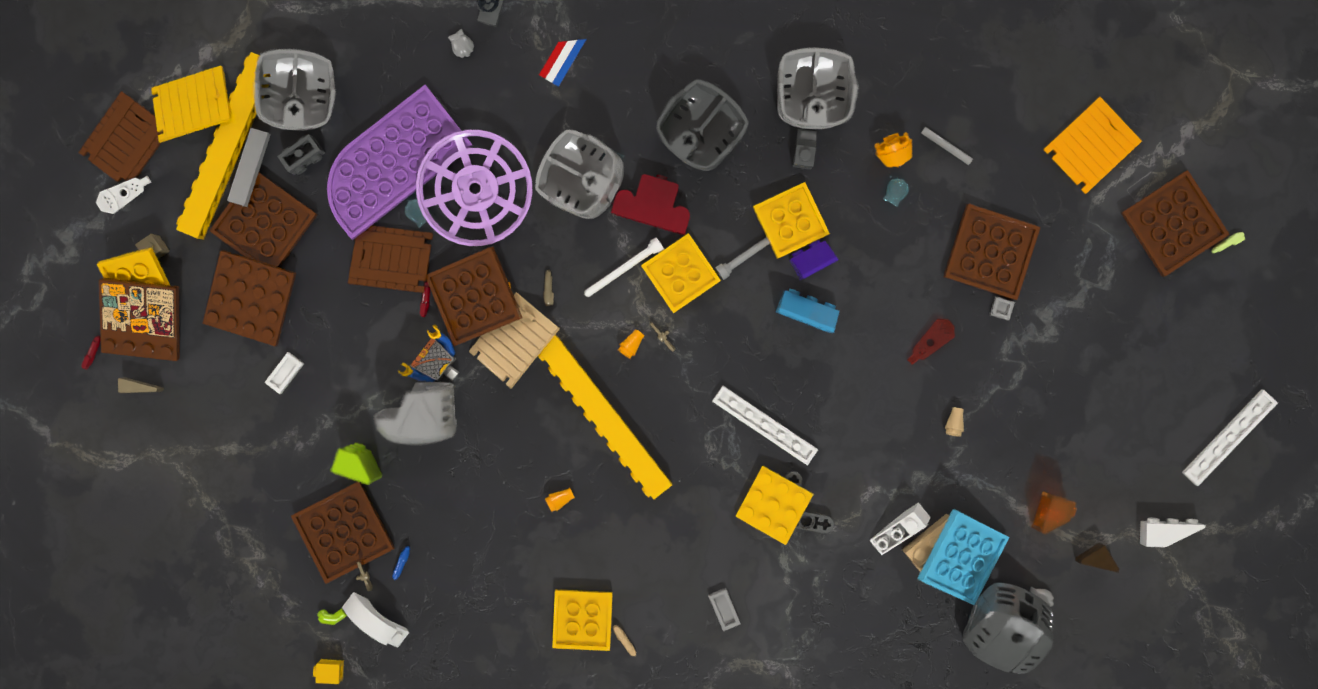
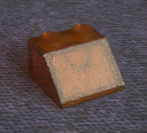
(1053, 512)

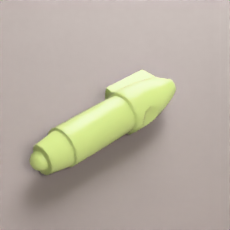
(1231, 240)

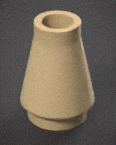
(955, 422)

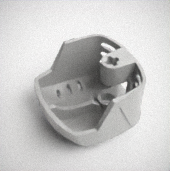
(294, 83)
(815, 83)
(579, 174)
(424, 416)

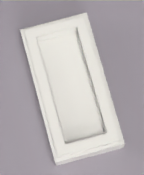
(284, 373)

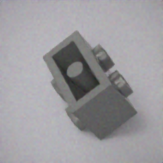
(301, 154)

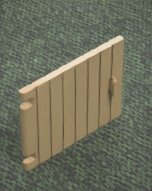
(516, 345)

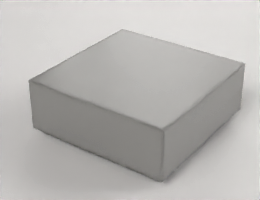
(1002, 308)

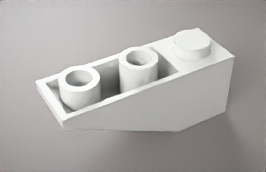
(901, 528)
(1162, 534)

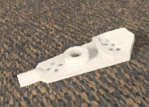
(116, 197)

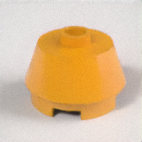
(894, 150)

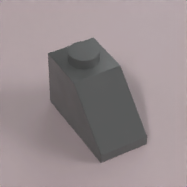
(804, 149)

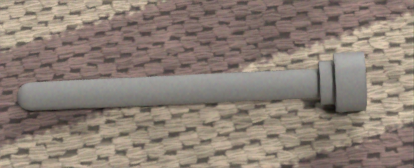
(725, 269)

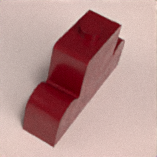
(653, 205)

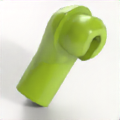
(331, 619)

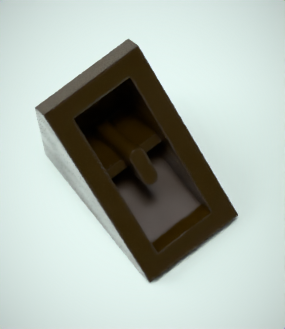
(1098, 557)

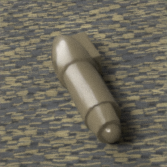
(548, 294)

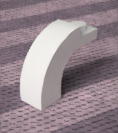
(372, 622)

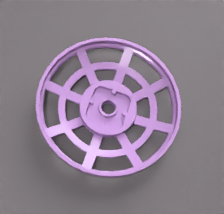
(461, 187)

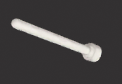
(654, 247)

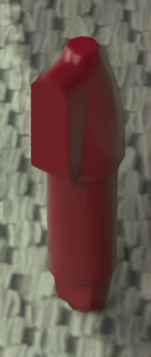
(424, 306)
(90, 356)

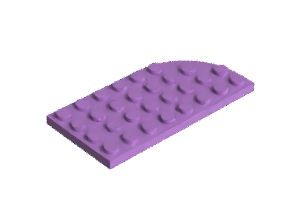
(384, 161)

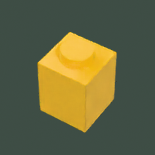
(329, 671)

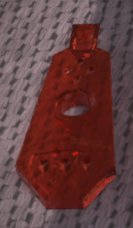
(937, 336)

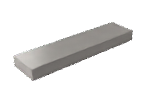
(248, 167)

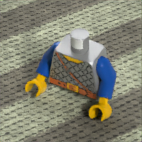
(433, 360)

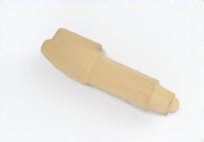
(624, 640)

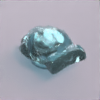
(896, 191)
(414, 213)

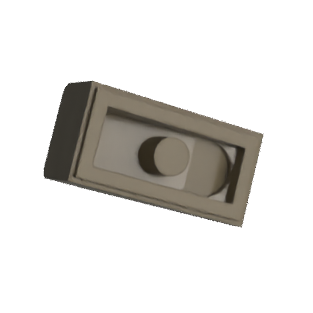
(128, 385)

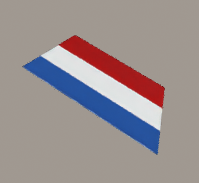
(561, 60)

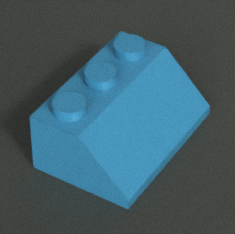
(808, 310)

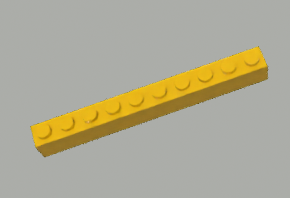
(221, 155)
(605, 418)

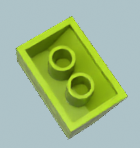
(357, 464)

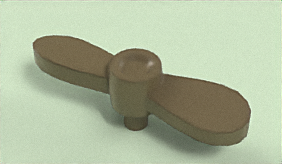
(662, 336)
(364, 576)

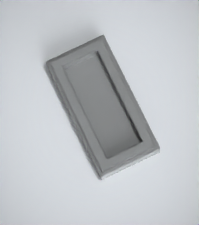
(724, 609)

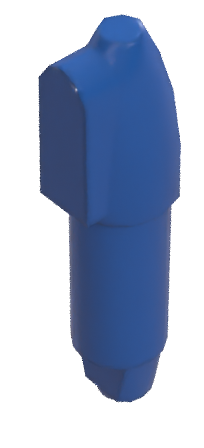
(401, 562)

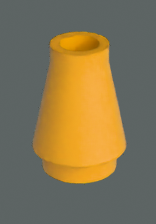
(630, 344)
(559, 499)

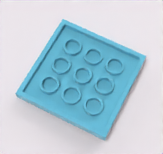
(963, 557)

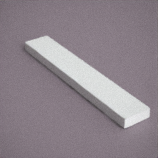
(765, 425)
(1229, 437)

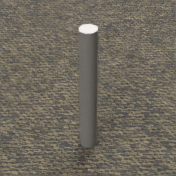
(946, 145)

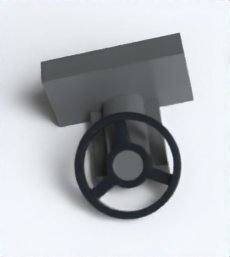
(489, 11)

